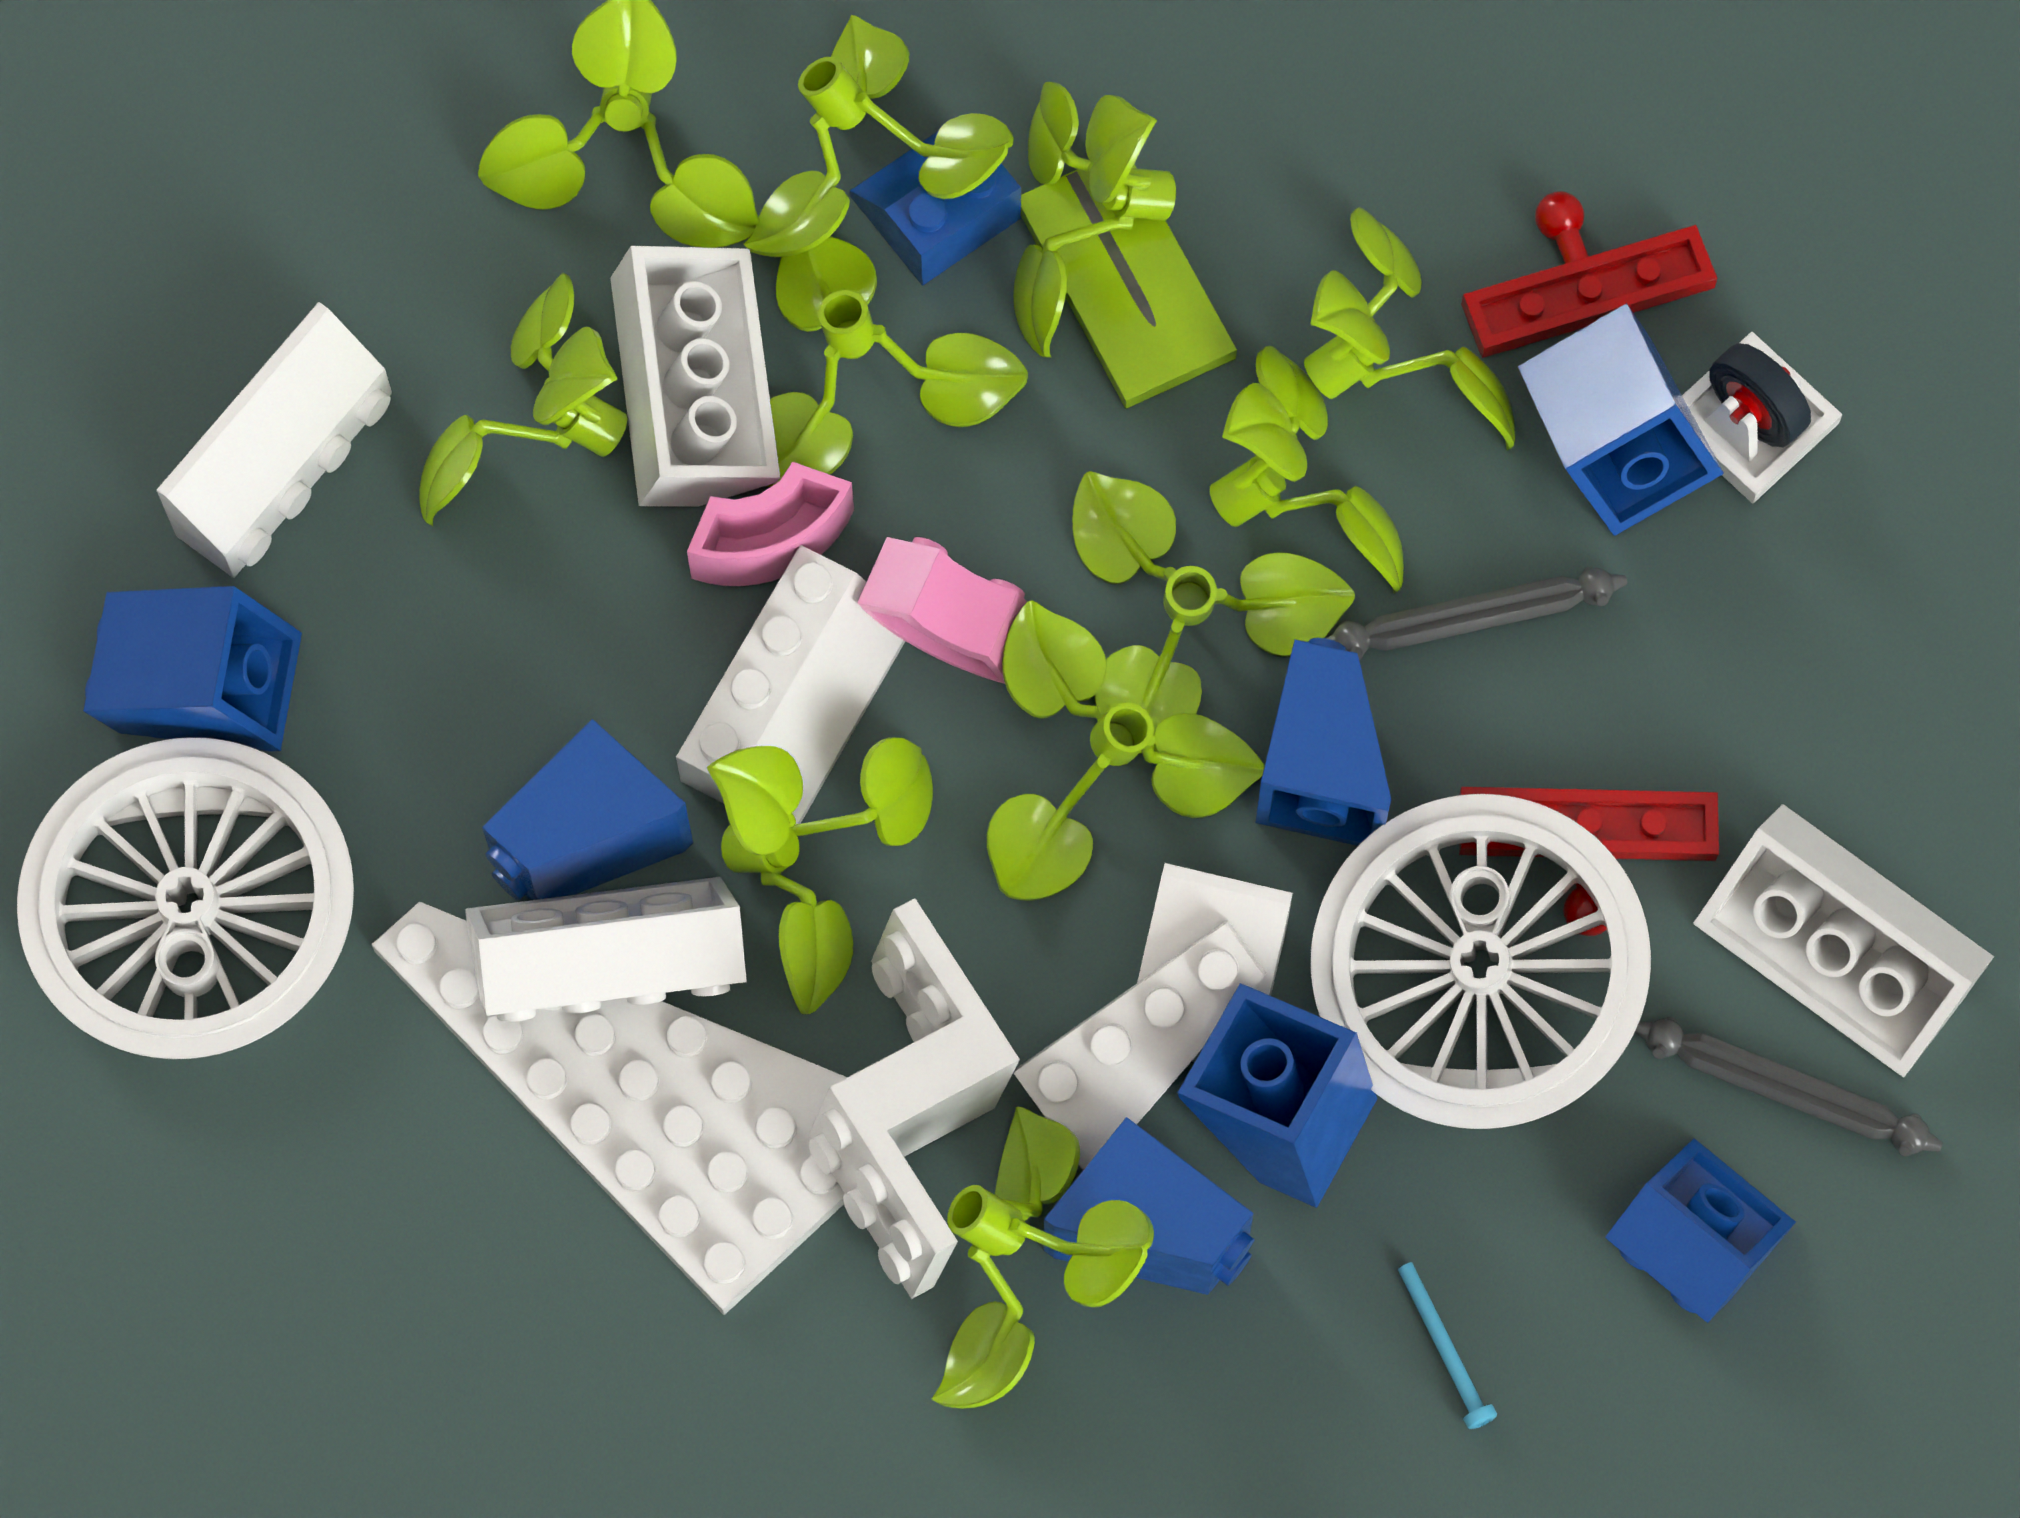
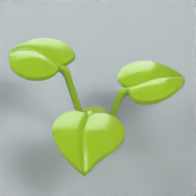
(631, 56)
(840, 90)
(1112, 145)
(831, 290)
(1362, 342)
(565, 399)
(1267, 423)
(1129, 524)
(1197, 760)
(760, 794)
(1109, 1252)

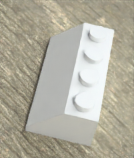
(693, 374)
(275, 442)
(796, 678)
(1842, 939)
(606, 948)

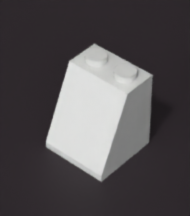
(1198, 902)

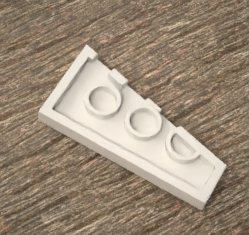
(1138, 1042)

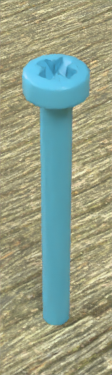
(1478, 1413)

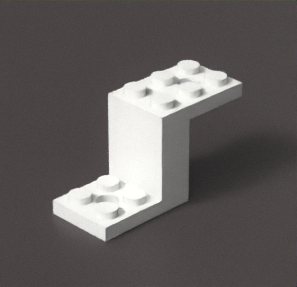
(911, 1099)

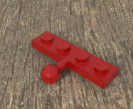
(1586, 285)
(1626, 823)

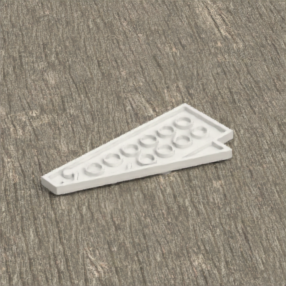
(657, 1105)

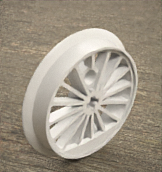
(184, 780)
(1498, 1095)

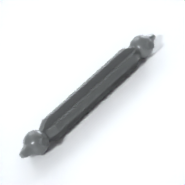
(1478, 611)
(1788, 1086)

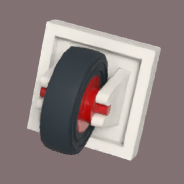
(1758, 415)

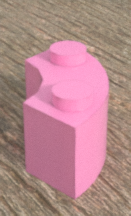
(759, 534)
(941, 605)

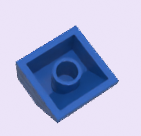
(930, 230)
(1699, 1230)

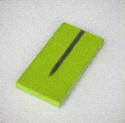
(1130, 293)

